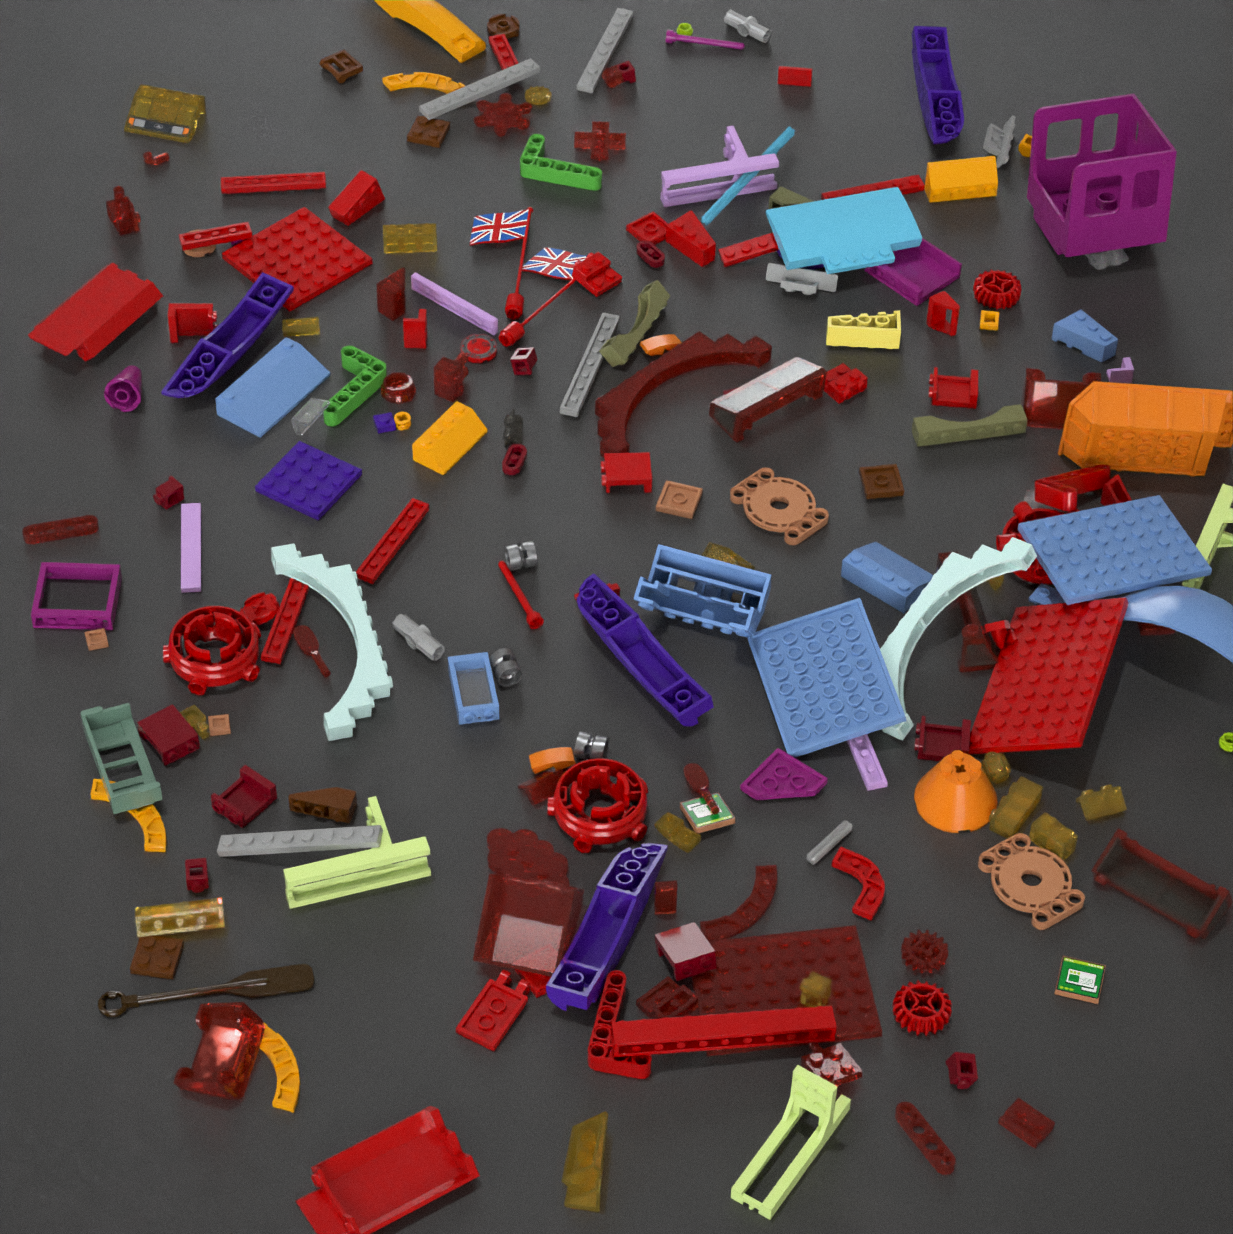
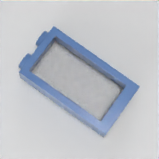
(473, 688)

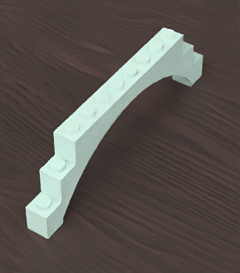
(952, 580)
(341, 589)

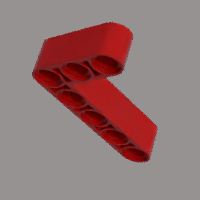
(1062, 489)
(600, 1046)

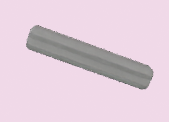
(829, 842)

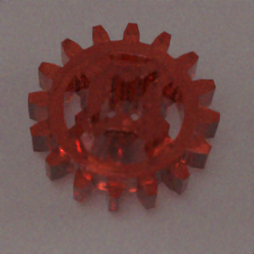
(924, 951)

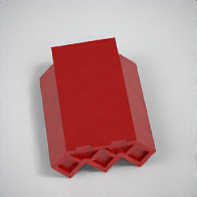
(96, 312)
(387, 1176)

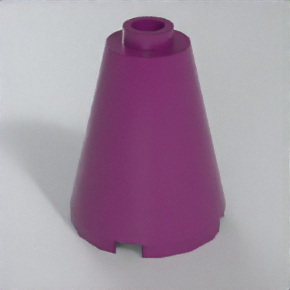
(125, 389)

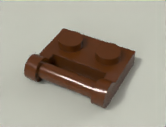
(343, 61)

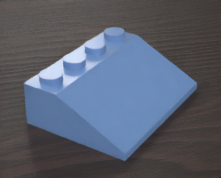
(885, 575)

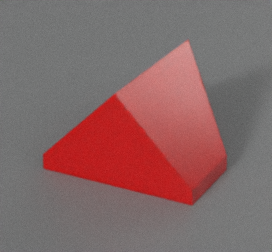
(1114, 492)

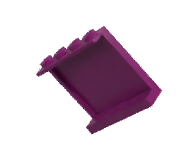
(918, 272)

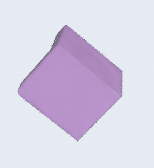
(1122, 374)

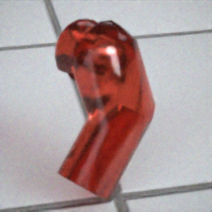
(149, 159)

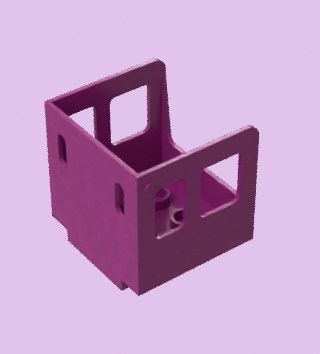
(1102, 196)

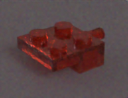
(668, 1000)
(831, 1064)

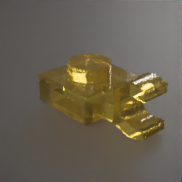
(196, 720)

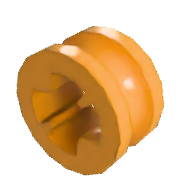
(402, 420)

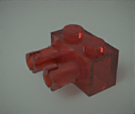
(122, 212)
(450, 376)

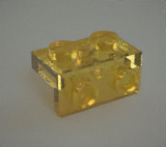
(1102, 803)

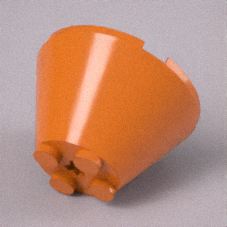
(956, 794)

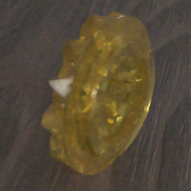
(543, 95)

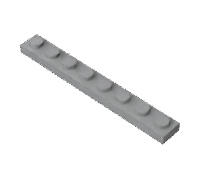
(605, 50)
(479, 89)
(589, 365)
(300, 841)

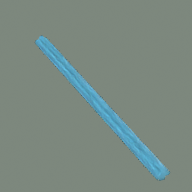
(743, 180)

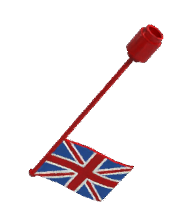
(505, 228)
(550, 263)

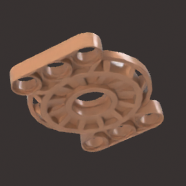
(781, 489)
(1031, 899)

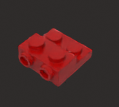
(596, 273)
(844, 383)

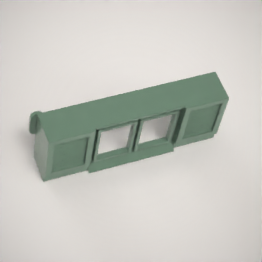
(112, 729)

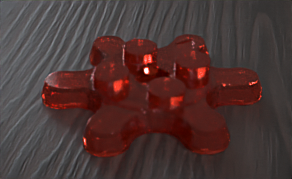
(511, 113)

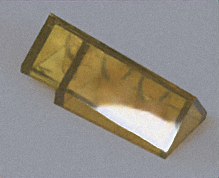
(586, 1163)

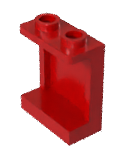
(191, 319)
(954, 390)
(627, 470)

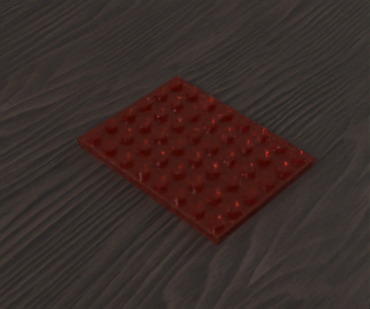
(768, 973)

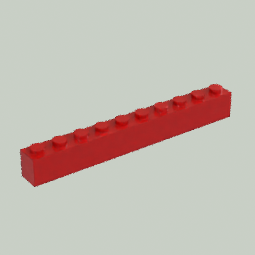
(723, 1031)

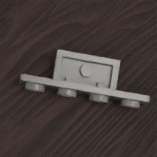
(998, 140)
(801, 279)

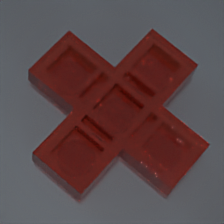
(600, 140)

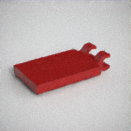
(494, 1011)

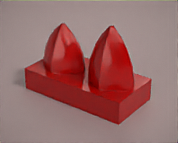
(998, 632)

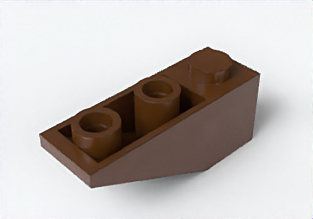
(328, 803)

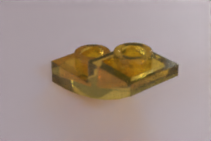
(675, 831)

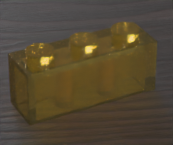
(409, 238)
(1015, 807)

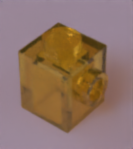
(815, 990)

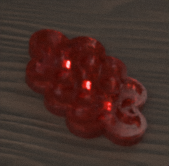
(526, 856)

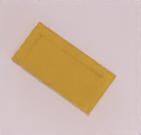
(300, 326)

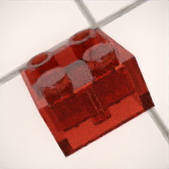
(392, 295)

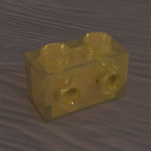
(1053, 836)

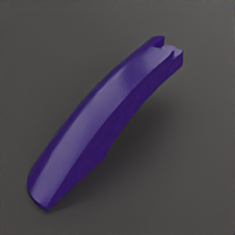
(936, 84)
(230, 339)
(641, 652)
(606, 927)

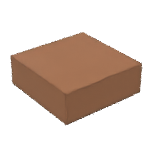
(96, 639)
(219, 725)

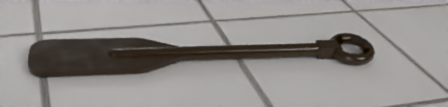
(250, 984)

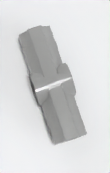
(747, 26)
(418, 637)

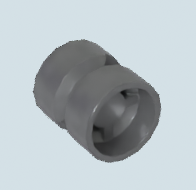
(514, 557)
(505, 667)
(598, 748)

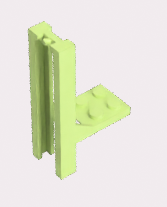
(1213, 533)
(378, 858)
(810, 1094)

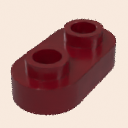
(650, 254)
(514, 459)

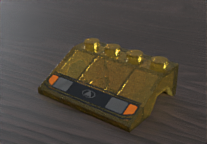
(164, 113)

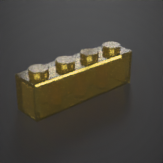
(179, 917)

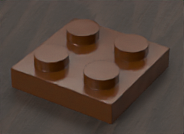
(428, 131)
(881, 481)
(157, 956)

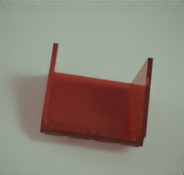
(526, 924)

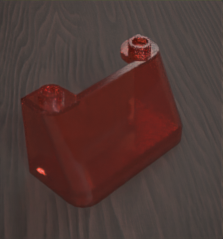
(1048, 400)
(225, 1051)

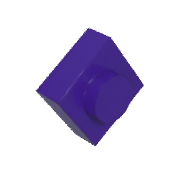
(384, 422)

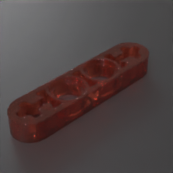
(59, 526)
(927, 1136)

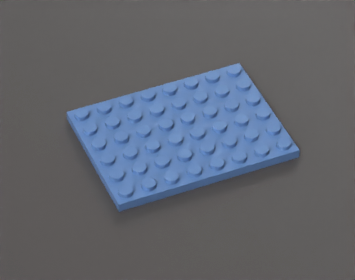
(1114, 549)
(825, 678)

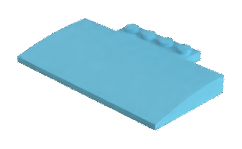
(845, 231)

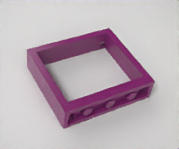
(76, 618)

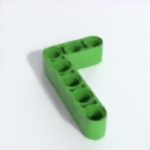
(537, 167)
(369, 378)

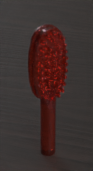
(309, 644)
(699, 782)

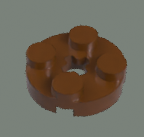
(510, 25)

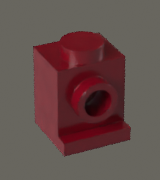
(523, 361)
(169, 493)
(197, 878)
(962, 1069)

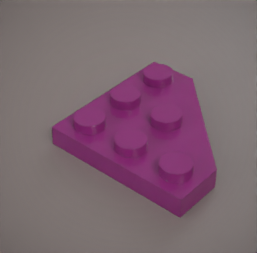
(783, 778)

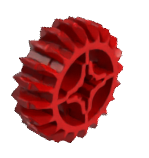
(997, 289)
(922, 1014)

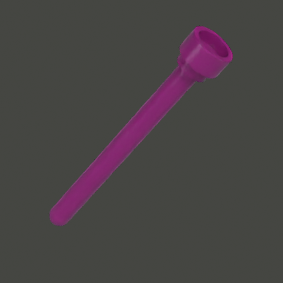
(672, 36)

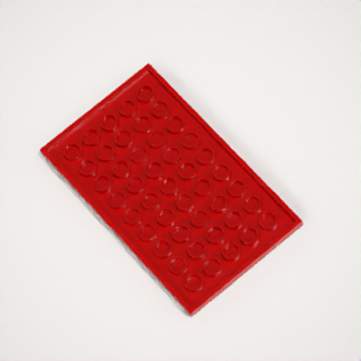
(1048, 677)

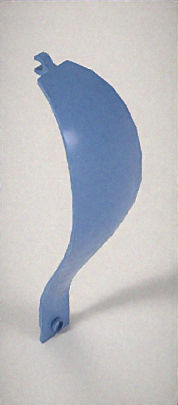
(1174, 607)

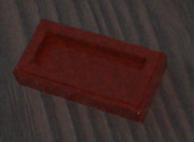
(665, 897)

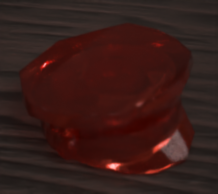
(398, 388)

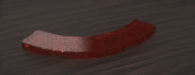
(749, 911)

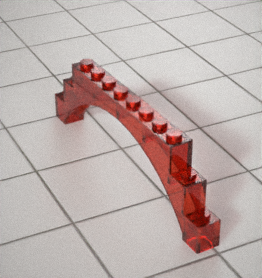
(692, 354)

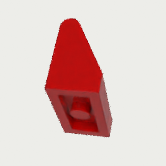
(937, 313)

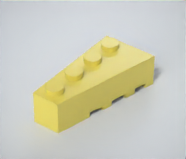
(865, 330)

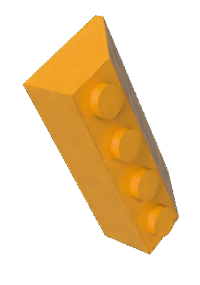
(961, 179)
(449, 438)

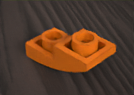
(657, 344)
(557, 757)

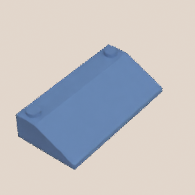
(271, 388)

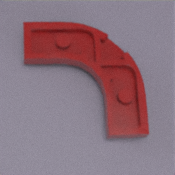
(868, 875)

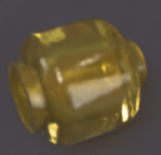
(996, 767)

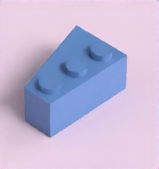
(1086, 335)

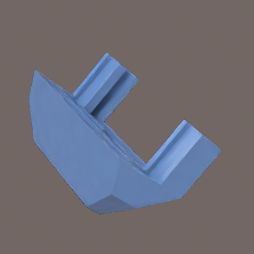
(711, 595)

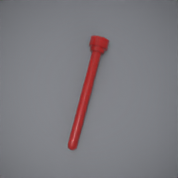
(533, 618)

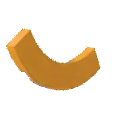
(423, 80)
(146, 816)
(285, 1067)

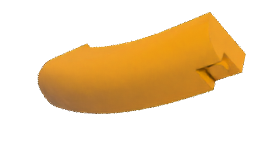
(438, 24)

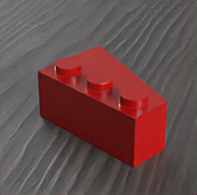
(356, 199)
(691, 239)

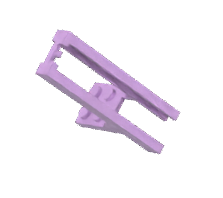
(736, 165)

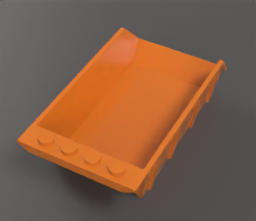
(1147, 427)

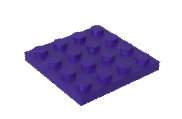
(308, 480)

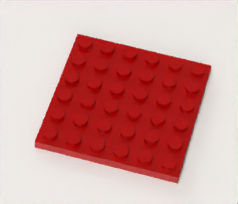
(300, 253)

